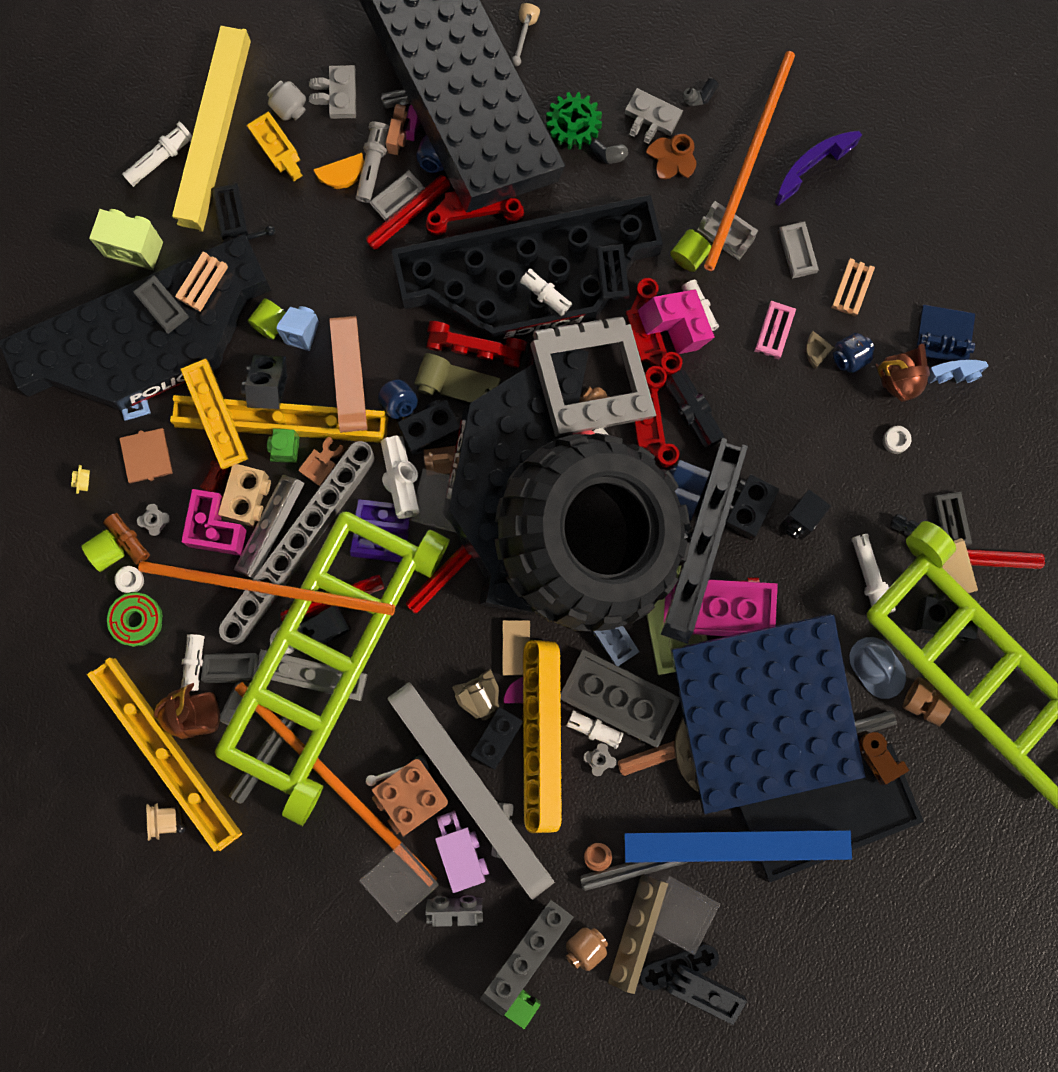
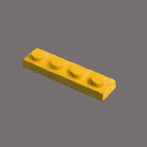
(214, 414)

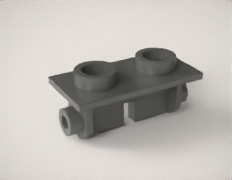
(467, 908)

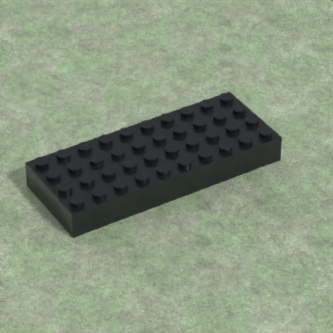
(467, 97)

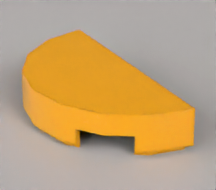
(341, 173)

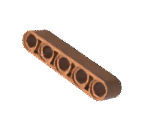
(348, 374)

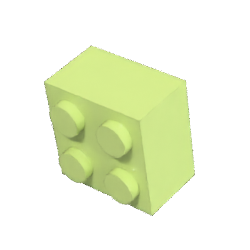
(126, 238)

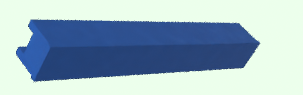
(737, 846)

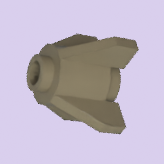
(479, 696)

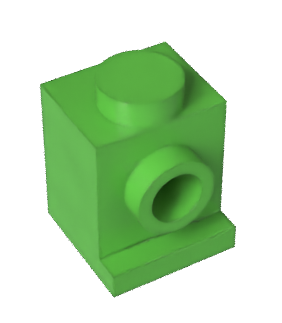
(283, 445)
(523, 1009)

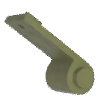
(442, 378)

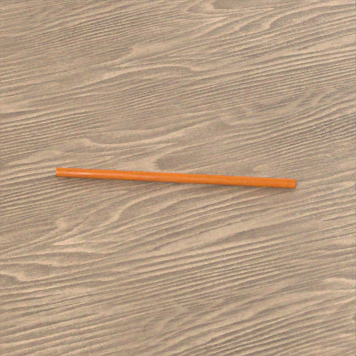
(749, 161)
(267, 588)
(328, 776)

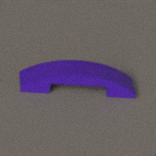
(836, 145)

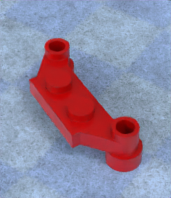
(452, 209)
(441, 337)
(650, 346)
(650, 431)

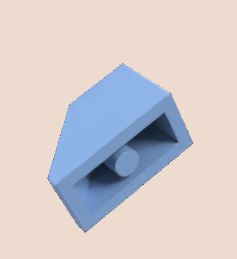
(298, 327)

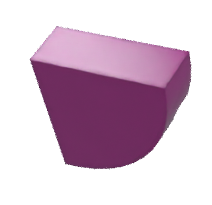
(413, 124)
(514, 693)

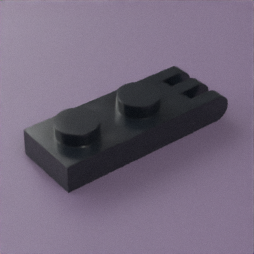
(707, 994)

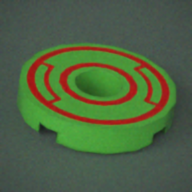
(119, 615)

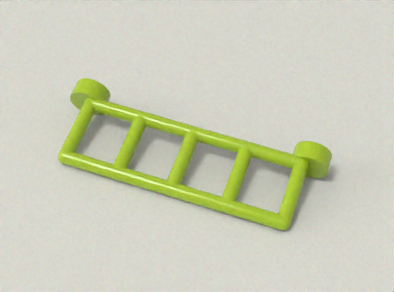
(933, 549)
(302, 790)

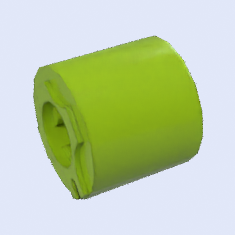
(691, 250)
(266, 318)
(103, 550)

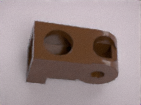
(874, 750)

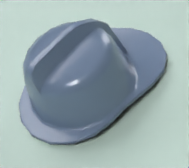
(877, 667)

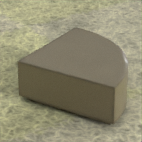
(817, 349)

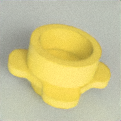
(80, 479)

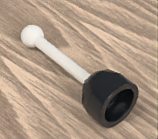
(422, 756)

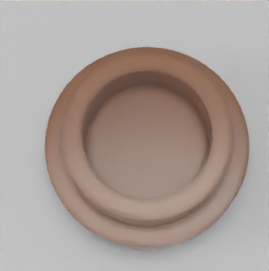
(598, 857)

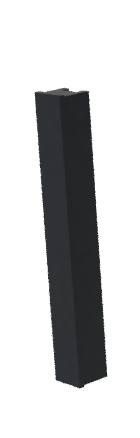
(704, 542)

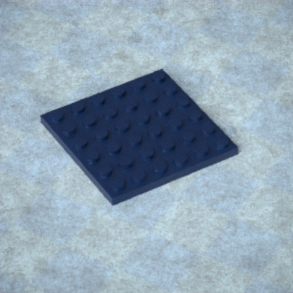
(767, 713)

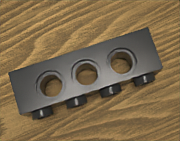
(526, 958)

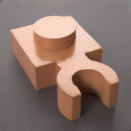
(396, 135)
(320, 465)

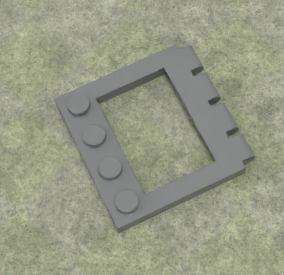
(599, 412)

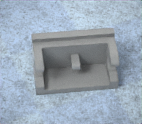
(739, 236)

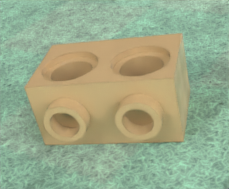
(237, 494)

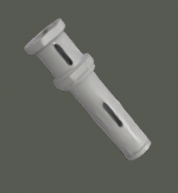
(374, 151)

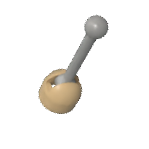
(528, 16)

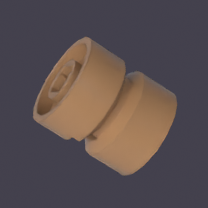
(928, 701)

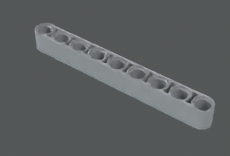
(299, 529)
(471, 791)

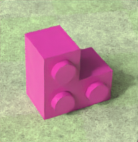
(680, 316)
(206, 530)

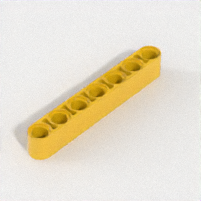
(542, 736)

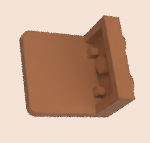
(409, 797)

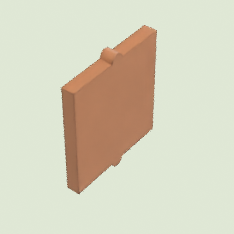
(146, 455)

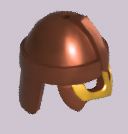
(905, 373)
(188, 715)

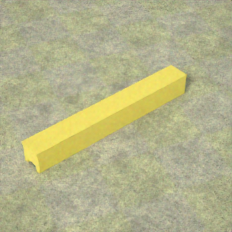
(211, 128)

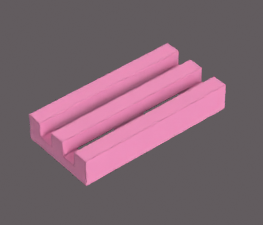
(768, 350)

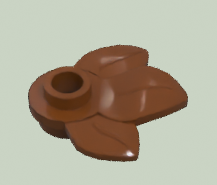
(671, 159)

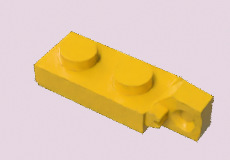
(275, 144)

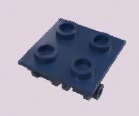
(946, 333)

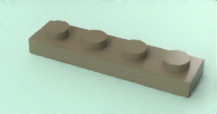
(638, 933)

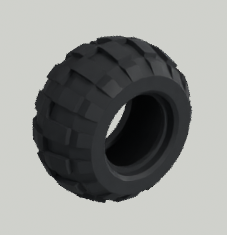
(535, 540)

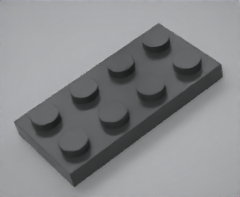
(619, 698)

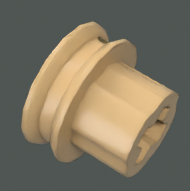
(160, 821)

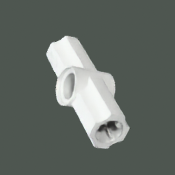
(400, 477)

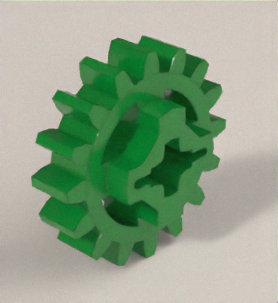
(573, 108)

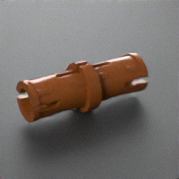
(126, 538)

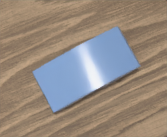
(961, 370)

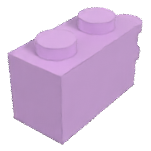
(459, 854)

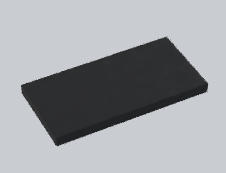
(855, 806)

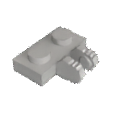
(341, 91)
(652, 112)

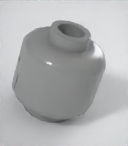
(286, 100)

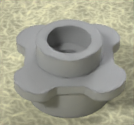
(153, 527)
(599, 767)

